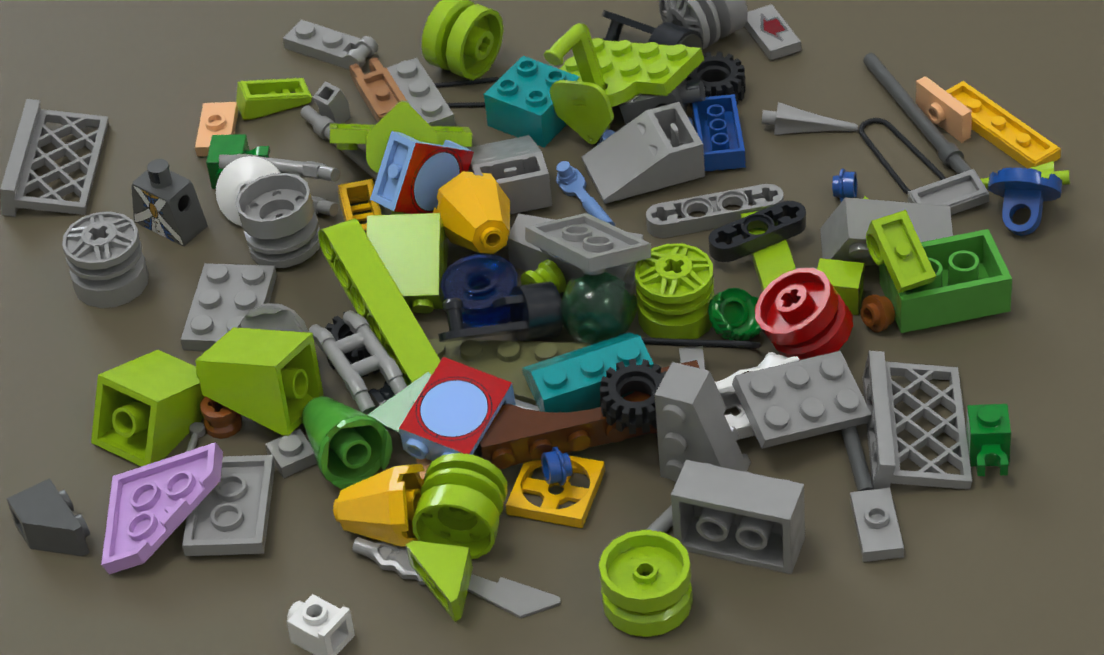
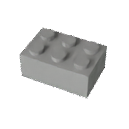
(739, 516)

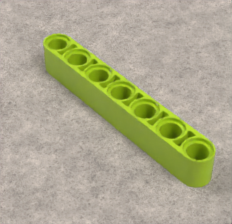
(377, 298)

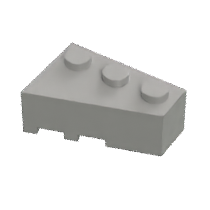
(846, 228)
(693, 423)

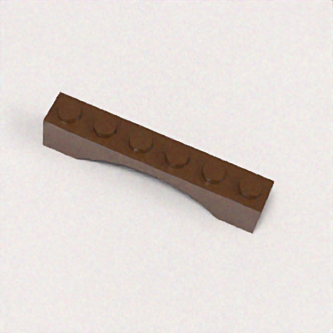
(524, 434)

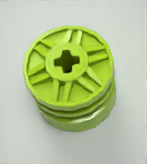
(674, 292)
(461, 503)

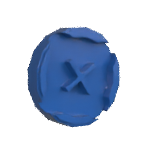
(1024, 190)

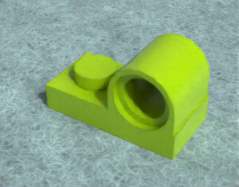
(897, 245)

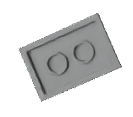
(588, 243)
(223, 300)
(801, 399)
(235, 511)

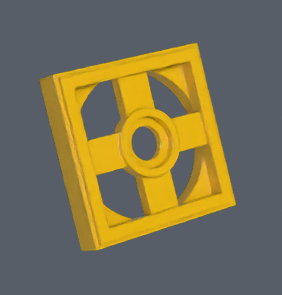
(548, 511)

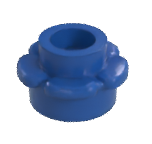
(845, 185)
(556, 466)

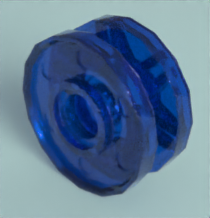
(477, 283)

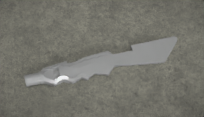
(506, 594)

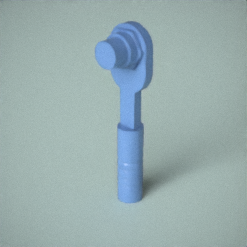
(574, 184)

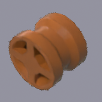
(219, 420)

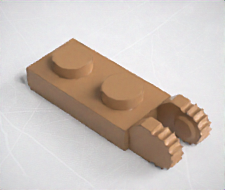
(376, 88)

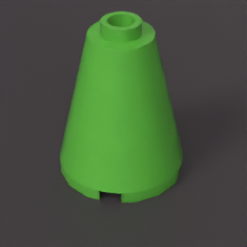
(345, 441)

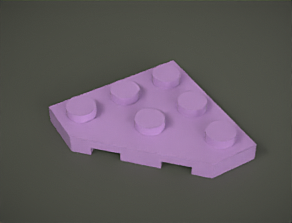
(153, 502)

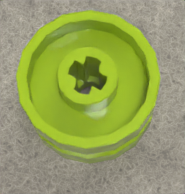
(462, 37)
(646, 583)

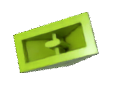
(444, 571)

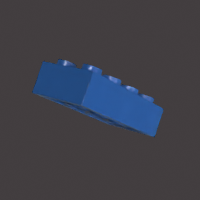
(720, 131)

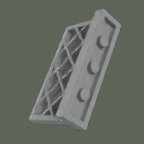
(22, 161)
(883, 430)

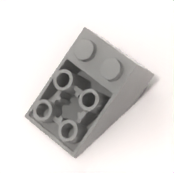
(646, 155)
(518, 169)

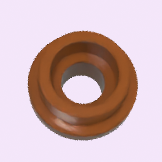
(877, 312)

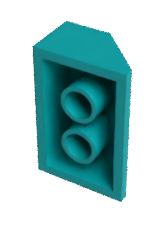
(574, 378)

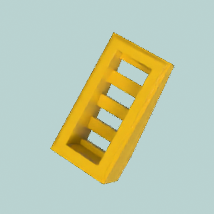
(354, 193)

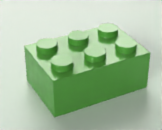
(967, 285)

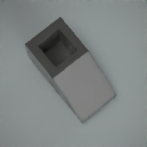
(47, 520)

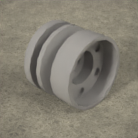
(708, 17)
(279, 220)
(105, 259)

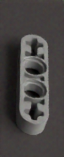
(713, 206)

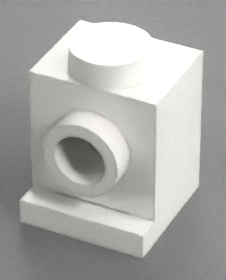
(319, 626)

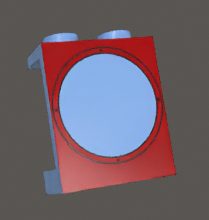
(415, 172)
(453, 411)

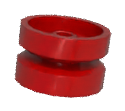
(803, 314)

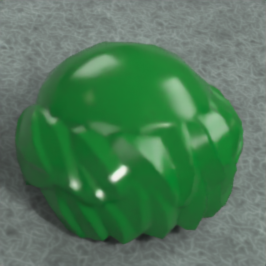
(734, 314)

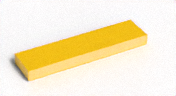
(1004, 129)

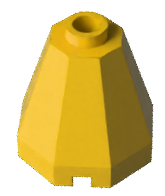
(474, 212)
(382, 505)

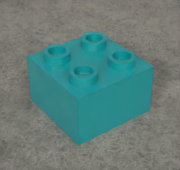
(522, 101)

